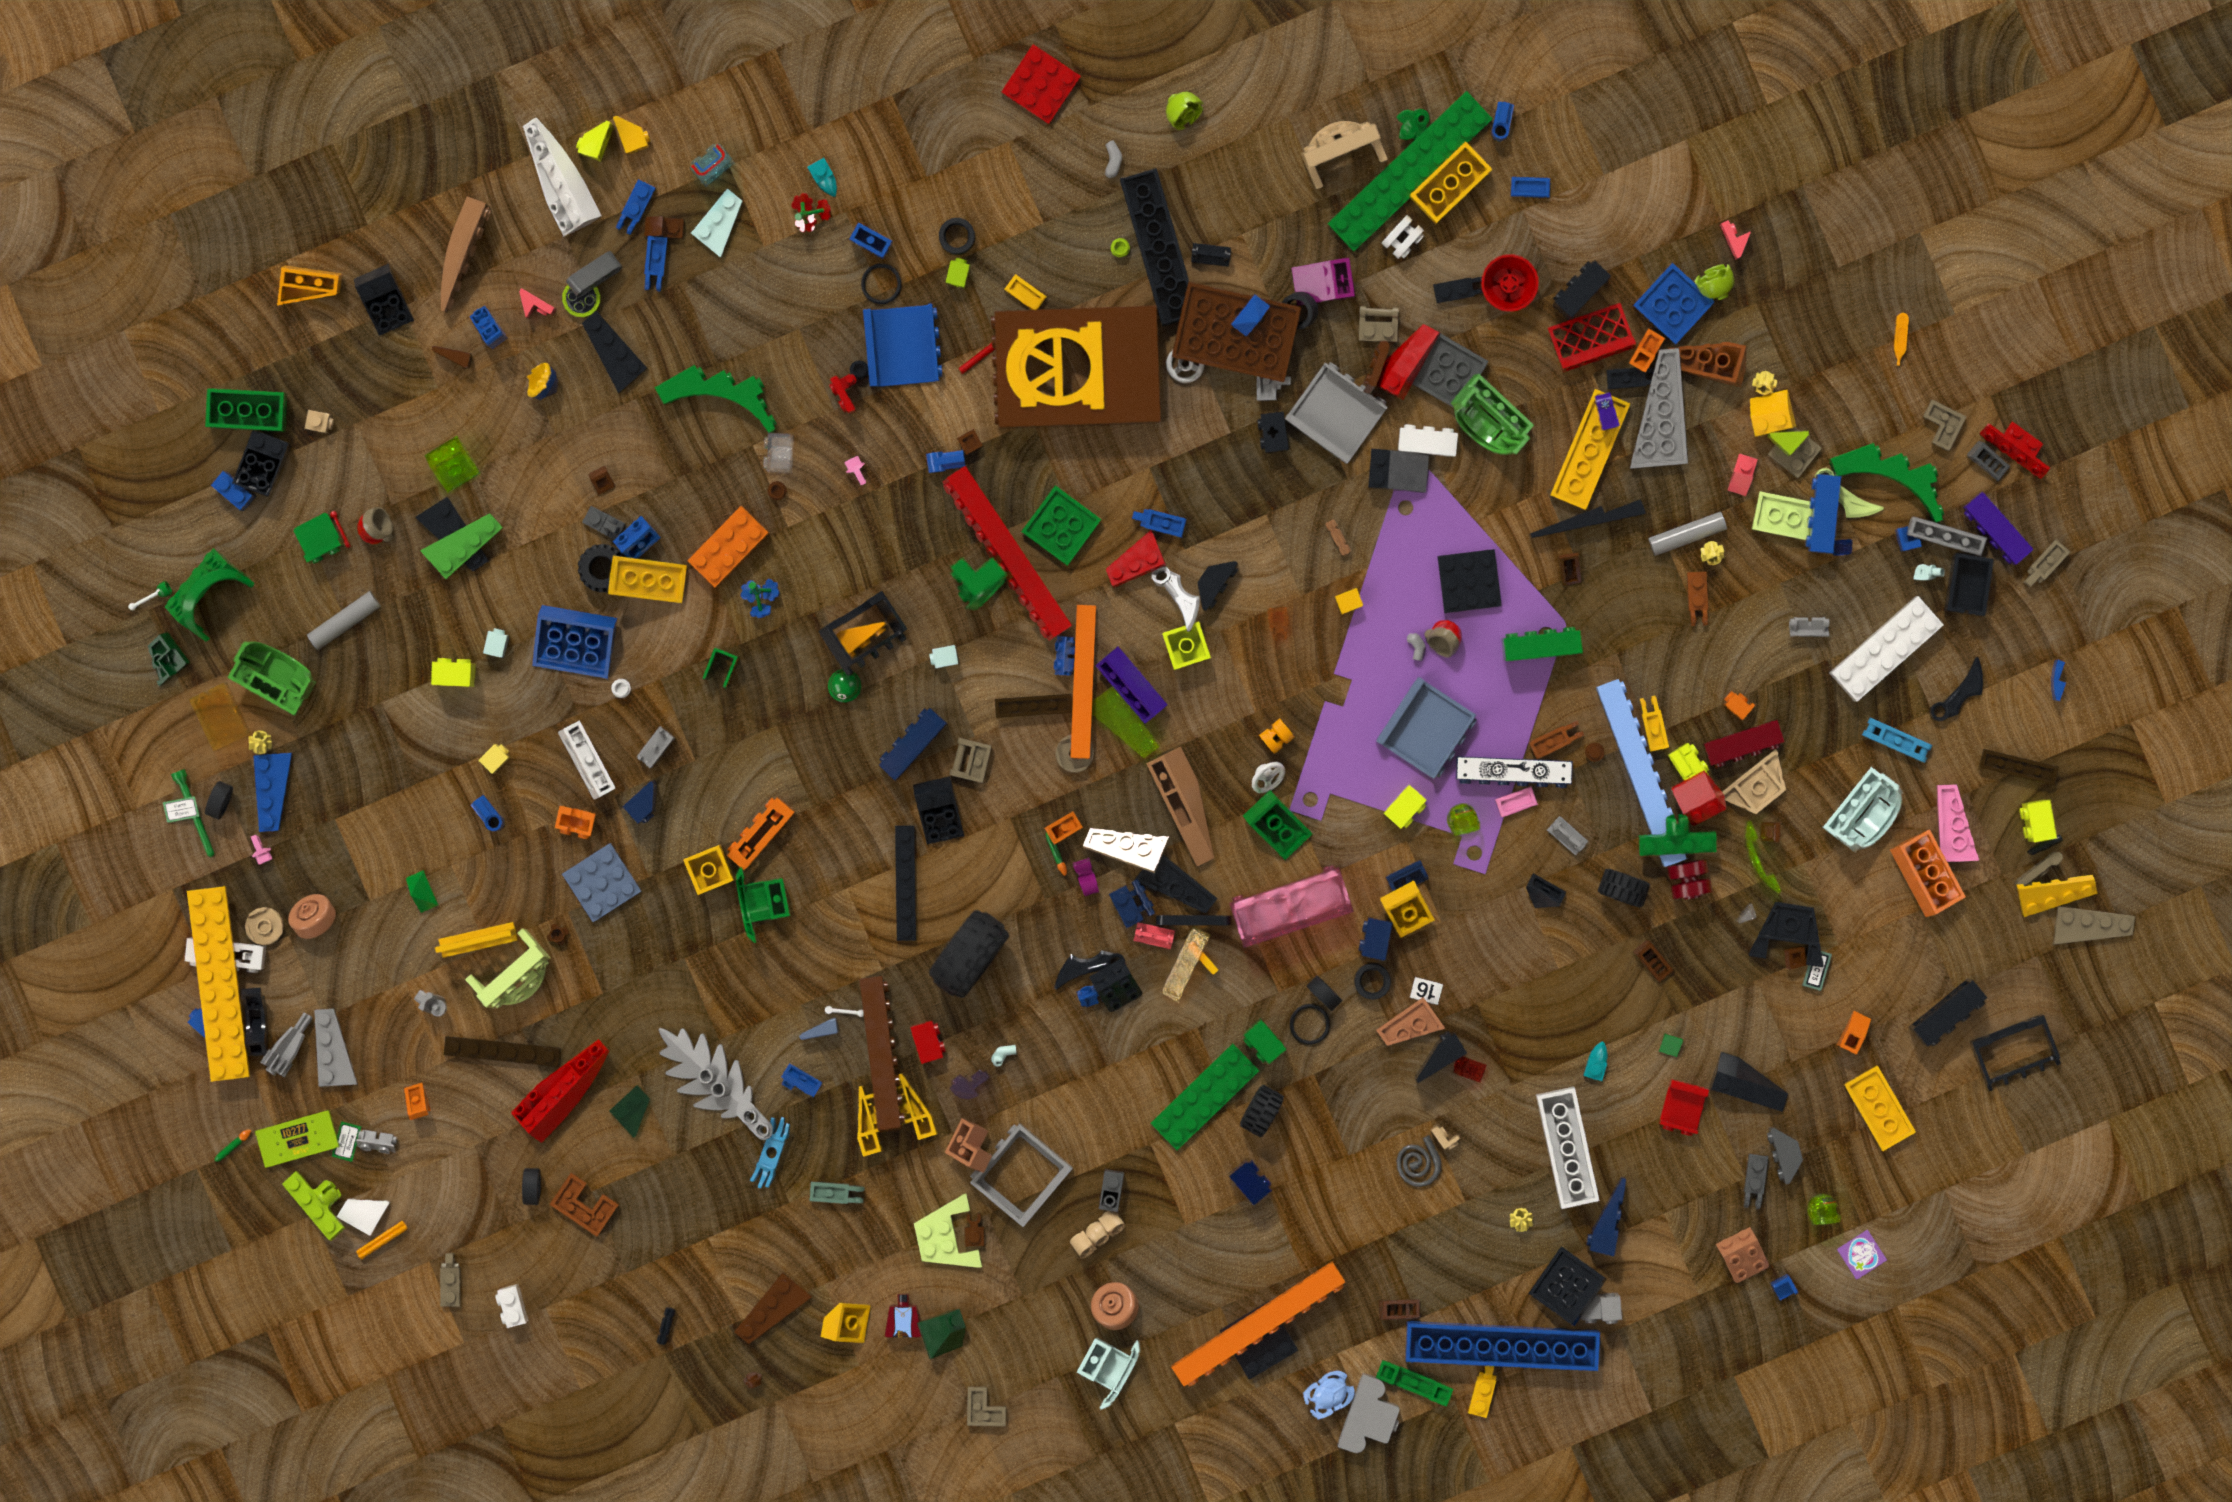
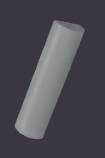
(1687, 533)
(1946, 536)
(343, 620)

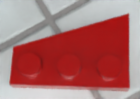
(1136, 561)

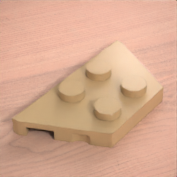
(1758, 785)

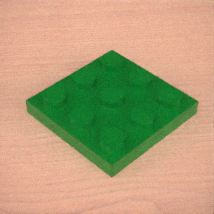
(1061, 525)

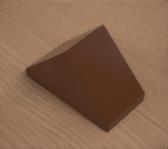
(1569, 569)

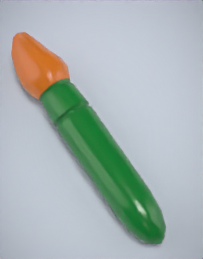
(1057, 856)
(233, 1145)

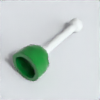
(162, 590)

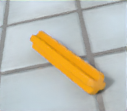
(381, 1240)

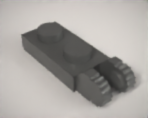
(1755, 1178)

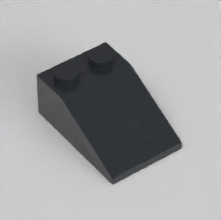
(1398, 470)
(1442, 1054)

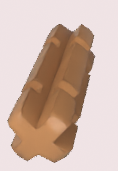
(1338, 537)

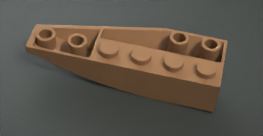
(461, 247)
(1183, 798)

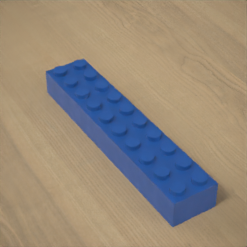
(1502, 1345)

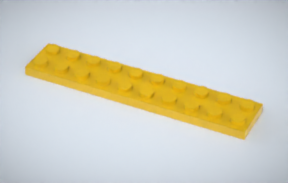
(218, 983)

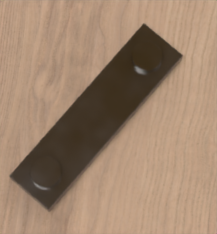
(1033, 705)
(2018, 767)

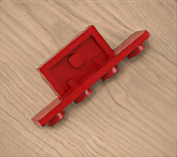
(2017, 445)

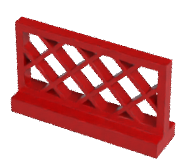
(1597, 353)

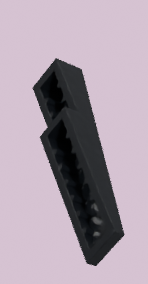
(1593, 517)

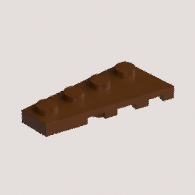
(775, 1305)

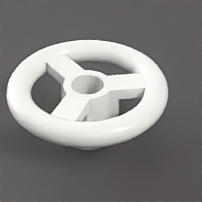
(1173, 372)
(1266, 774)

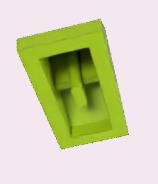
(1788, 441)

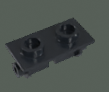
(1211, 254)

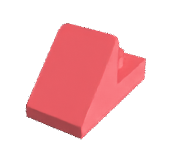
(1736, 244)
(530, 302)
(1742, 474)

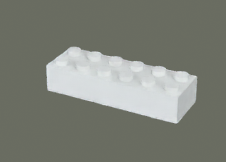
(1886, 648)
(1567, 1147)

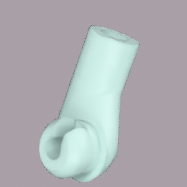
(1001, 1053)

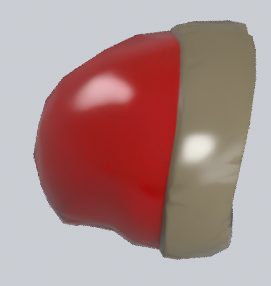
(375, 526)
(1444, 638)

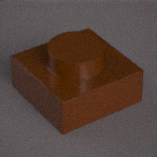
(969, 442)
(1795, 957)

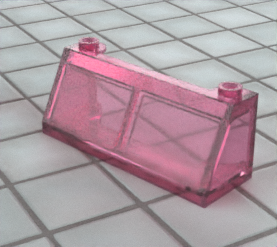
(1291, 907)

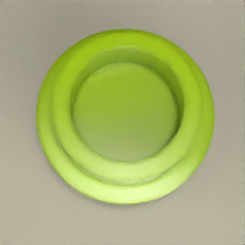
(1120, 247)

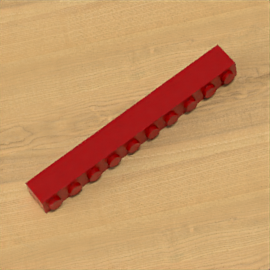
(1007, 553)

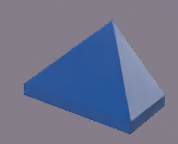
(1250, 315)

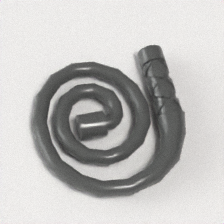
(1414, 1165)

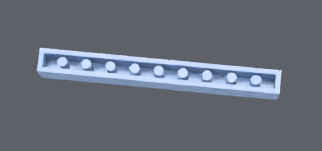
(1637, 761)

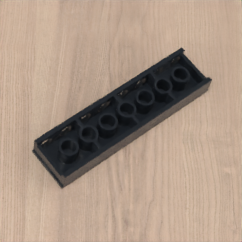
(1157, 243)

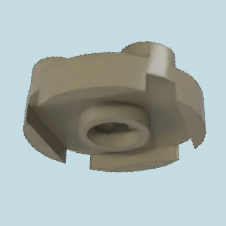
(1068, 763)

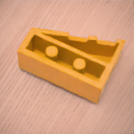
(305, 284)

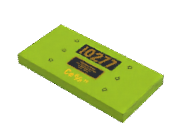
(297, 1138)

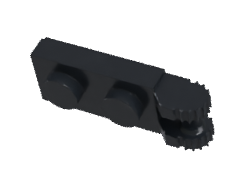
(1456, 289)
(1627, 378)

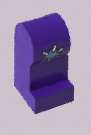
(1606, 412)

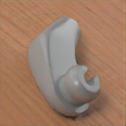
(1115, 159)

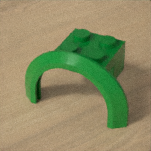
(760, 901)

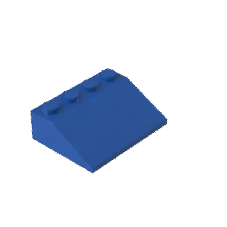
(574, 641)

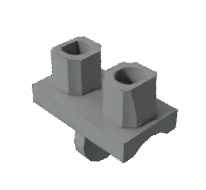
(431, 1003)

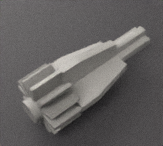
(282, 1054)

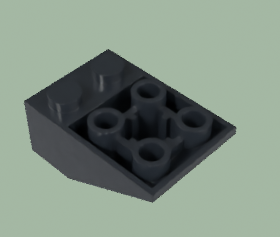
(383, 299)
(261, 463)
(938, 810)

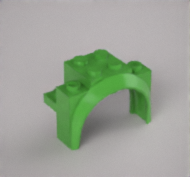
(274, 675)

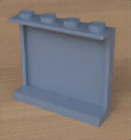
(1426, 728)

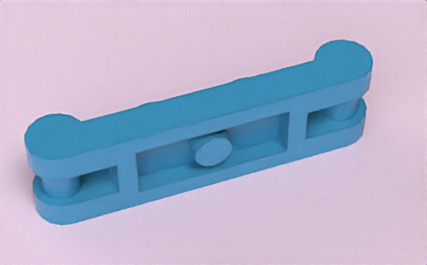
(1897, 740)

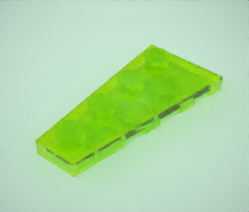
(1124, 722)

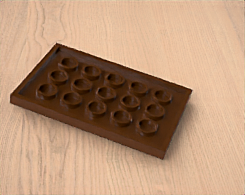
(1211, 340)

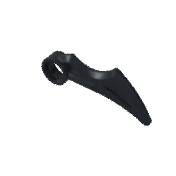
(1969, 687)
(1077, 967)

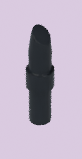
(2044, 845)

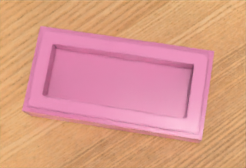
(1516, 801)

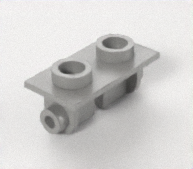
(1802, 627)
(1567, 835)
(369, 1141)

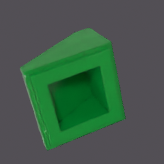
(1670, 1045)

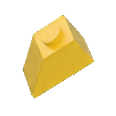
(631, 135)

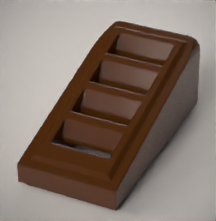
(458, 357)
(1770, 831)
(1640, 950)
(1383, 1309)

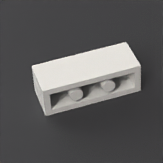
(1428, 441)

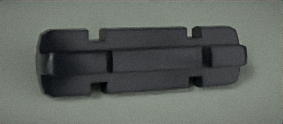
(665, 1325)

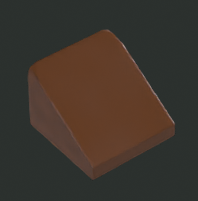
(601, 480)

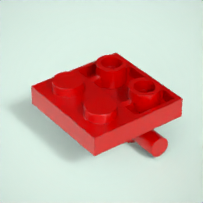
(839, 388)

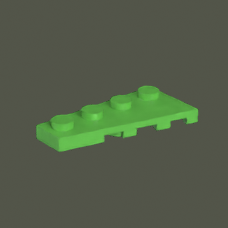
(455, 549)

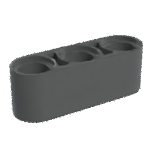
(594, 274)

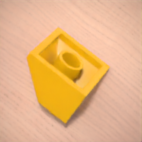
(846, 1323)

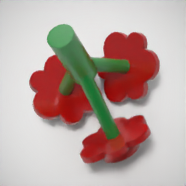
(804, 219)

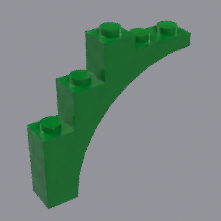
(691, 383)
(1896, 468)

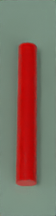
(977, 358)

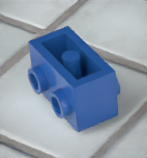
(636, 538)

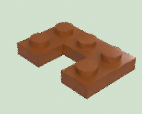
(588, 1218)

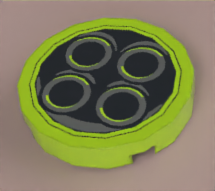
(583, 305)

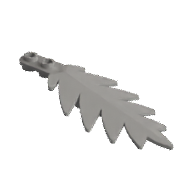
(713, 1079)

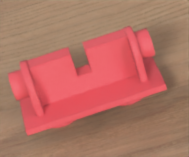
(1154, 935)

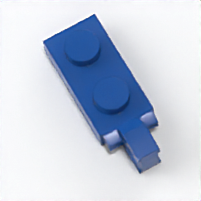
(1161, 522)

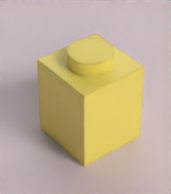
(495, 758)

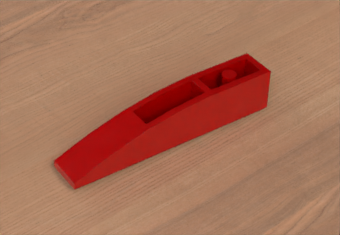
(560, 1092)

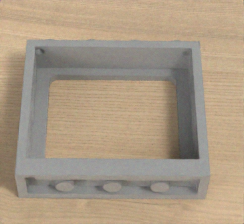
(979, 1182)

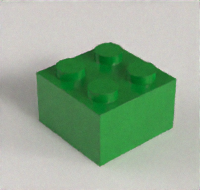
(1264, 1041)

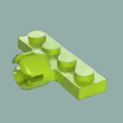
(316, 1203)

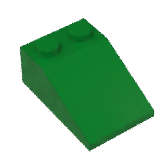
(1277, 825)

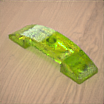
(1749, 836)

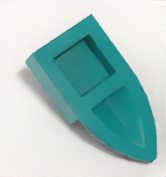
(824, 176)
(1597, 1062)

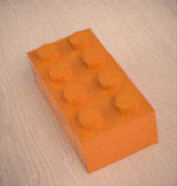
(728, 547)

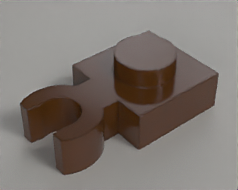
(974, 1234)

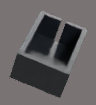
(1580, 289)
(1969, 584)

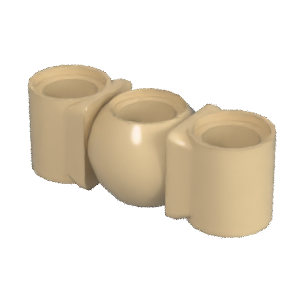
(1097, 1233)

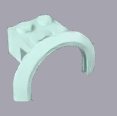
(1108, 1367)

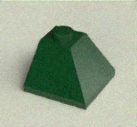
(942, 1332)

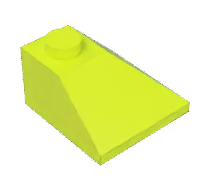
(595, 141)

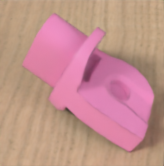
(854, 465)
(262, 854)

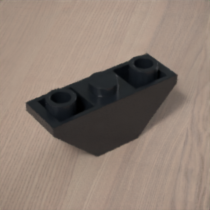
(1214, 581)

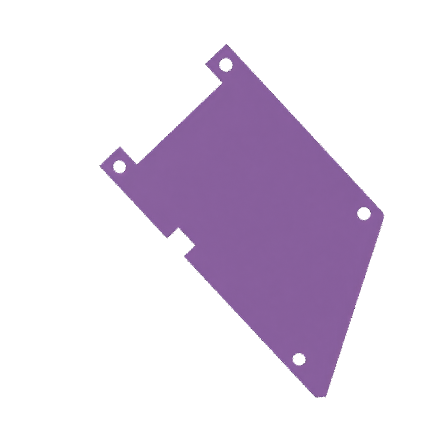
(1405, 598)

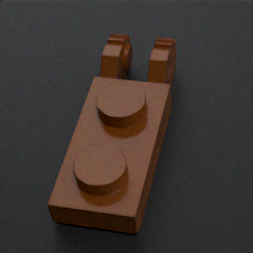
(1697, 596)
(1553, 740)

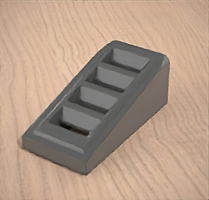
(1977, 448)

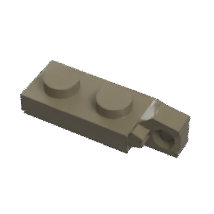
(2046, 563)
(450, 1281)

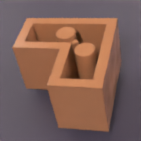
(966, 1145)

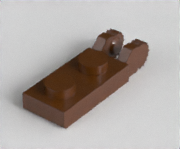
(1376, 366)

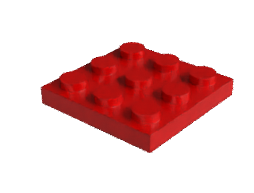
(1040, 84)

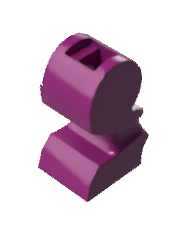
(1086, 876)

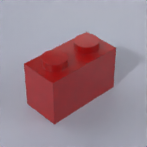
(927, 1041)

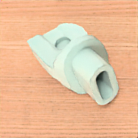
(1926, 572)

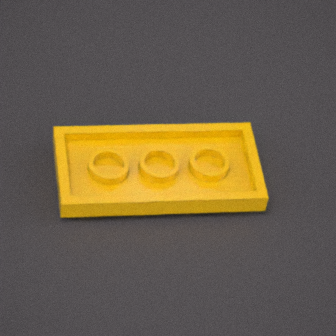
(647, 579)
(1879, 1108)

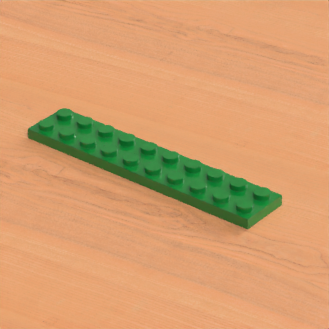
(1408, 171)

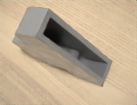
(1368, 1416)

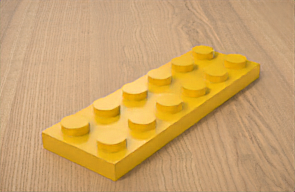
(1587, 455)

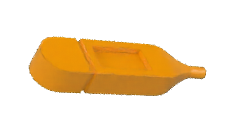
(1900, 336)

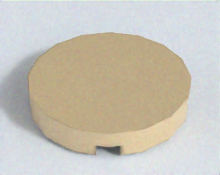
(264, 926)

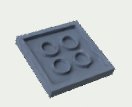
(601, 882)

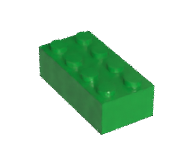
(246, 410)
(1541, 645)

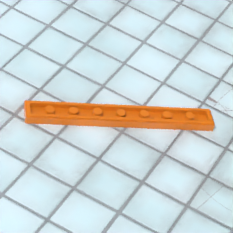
(1083, 681)

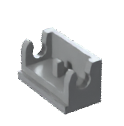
(655, 747)

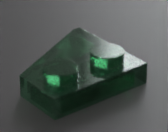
(631, 1110)

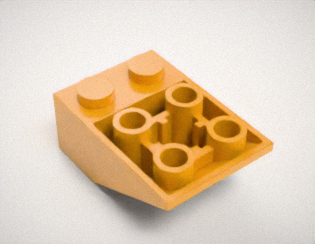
(859, 636)

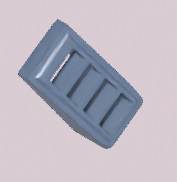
(826, 1028)

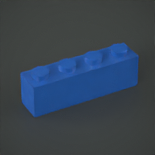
(1824, 513)

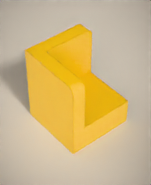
(1349, 601)

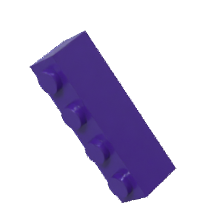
(1997, 528)
(1131, 685)

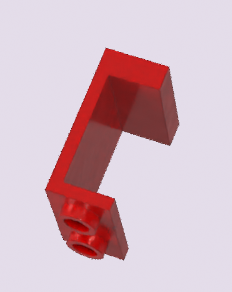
(1683, 1107)

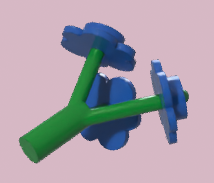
(752, 592)

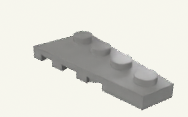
(332, 1053)

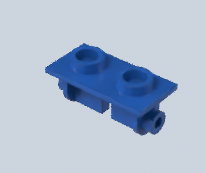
(1063, 647)
(1088, 996)

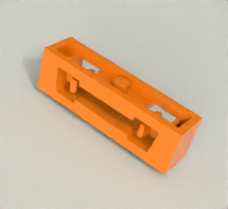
(738, 856)

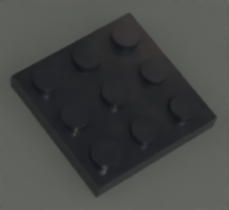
(1469, 581)
(1567, 1286)
(1266, 1352)

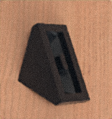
(1544, 893)

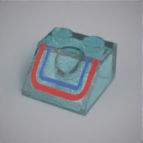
(711, 164)

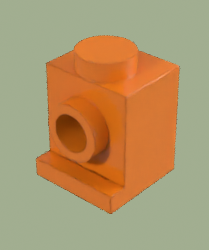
(1738, 705)

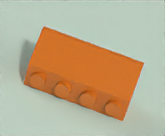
(1927, 873)

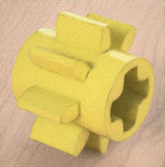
(1764, 382)
(1712, 553)
(260, 742)
(1521, 1220)

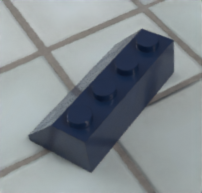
(912, 744)

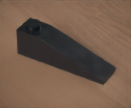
(1742, 1081)

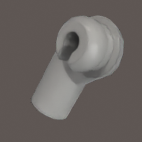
(1418, 644)

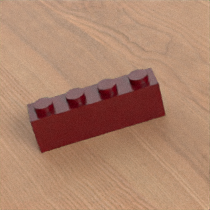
(1743, 743)

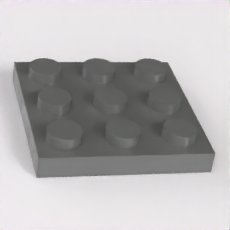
(1448, 369)

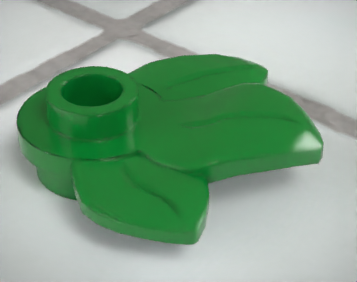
(1411, 126)

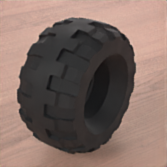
(968, 953)

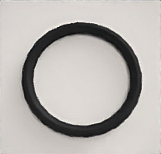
(883, 266)
(1292, 1022)

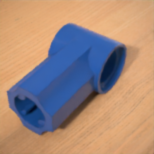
(1502, 119)
(941, 461)
(487, 812)

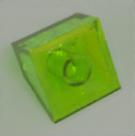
(452, 464)

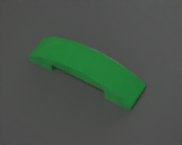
(1414, 1382)

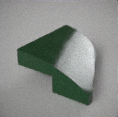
(166, 657)

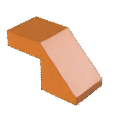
(1646, 350)

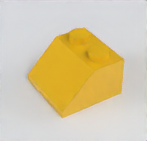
(1771, 413)

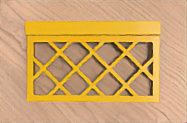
(477, 939)

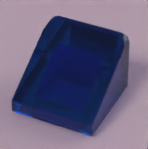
(1842, 547)

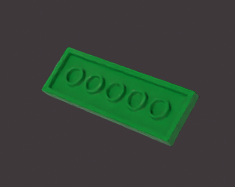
(1204, 1096)

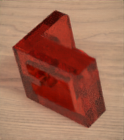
(1469, 1068)

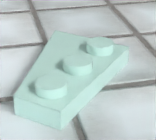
(718, 222)

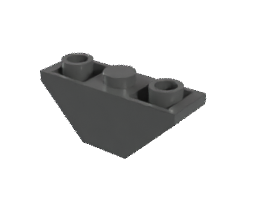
(1786, 1153)

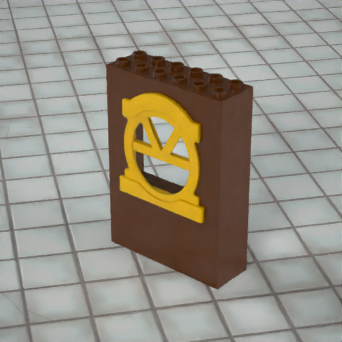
(1122, 374)

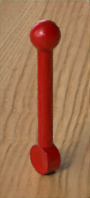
(333, 515)

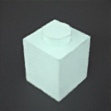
(496, 643)
(944, 656)

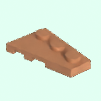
(1410, 1023)

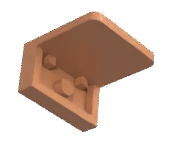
(1743, 1255)

